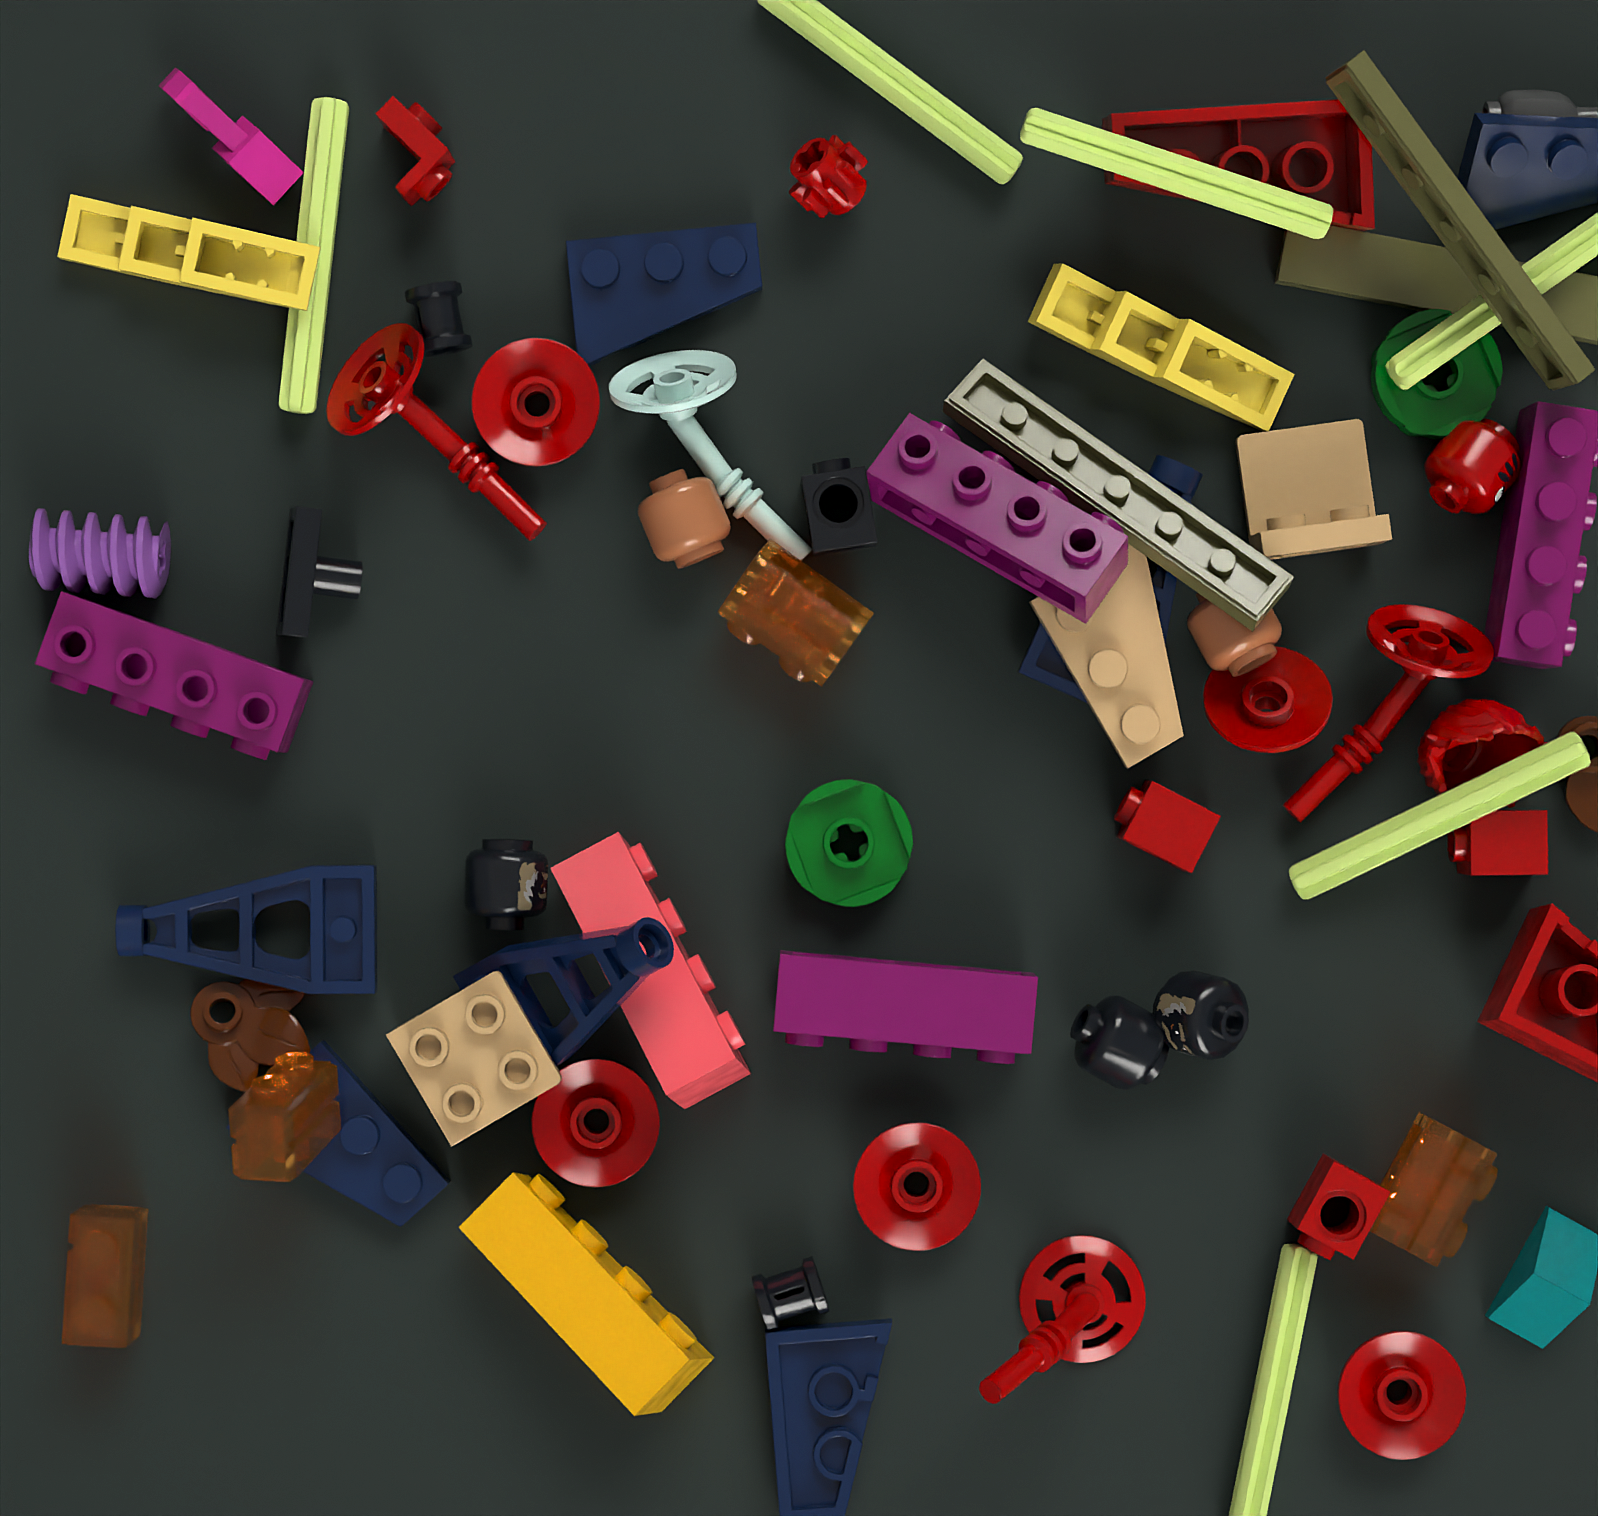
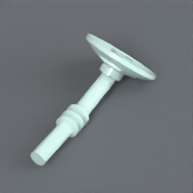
(676, 399)

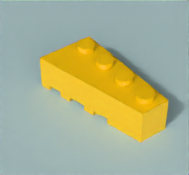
(586, 1294)

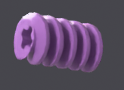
(99, 556)

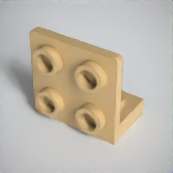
(1309, 490)
(474, 1057)

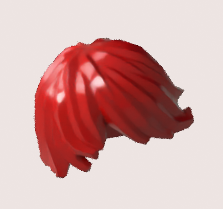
(1481, 733)

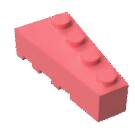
(671, 1010)

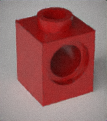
(1165, 824)
(1502, 844)
(1328, 1181)

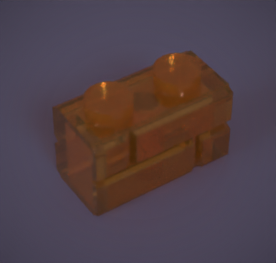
(794, 614)
(285, 1118)
(1432, 1189)
(105, 1276)

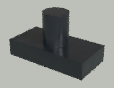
(310, 574)

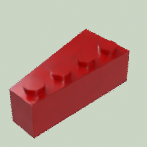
(1289, 145)
(1549, 992)

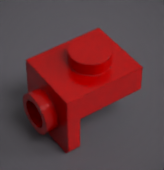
(417, 134)

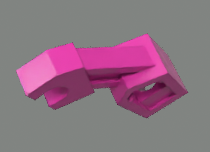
(239, 143)

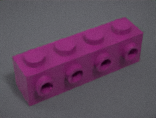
(999, 516)
(1542, 537)
(172, 673)
(905, 1003)

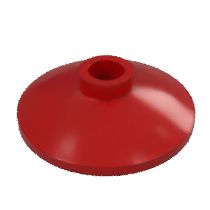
(530, 369)
(1288, 686)
(589, 1155)
(925, 1218)
(1420, 1419)

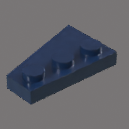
(1530, 166)
(655, 281)
(373, 1154)
(820, 1409)

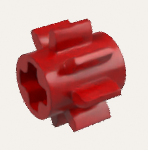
(828, 176)

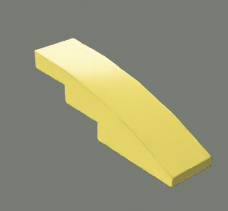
(189, 252)
(1161, 347)

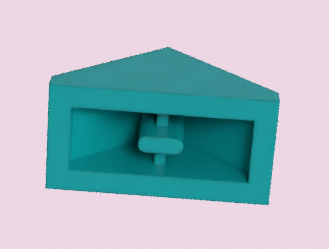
(1548, 1280)

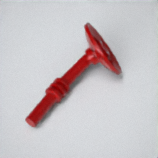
(394, 394)
(1423, 660)
(1074, 1308)

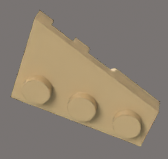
(1121, 663)

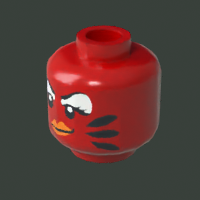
(1473, 466)

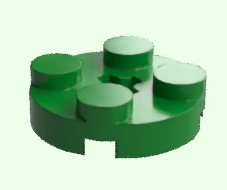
(1421, 408)
(833, 875)

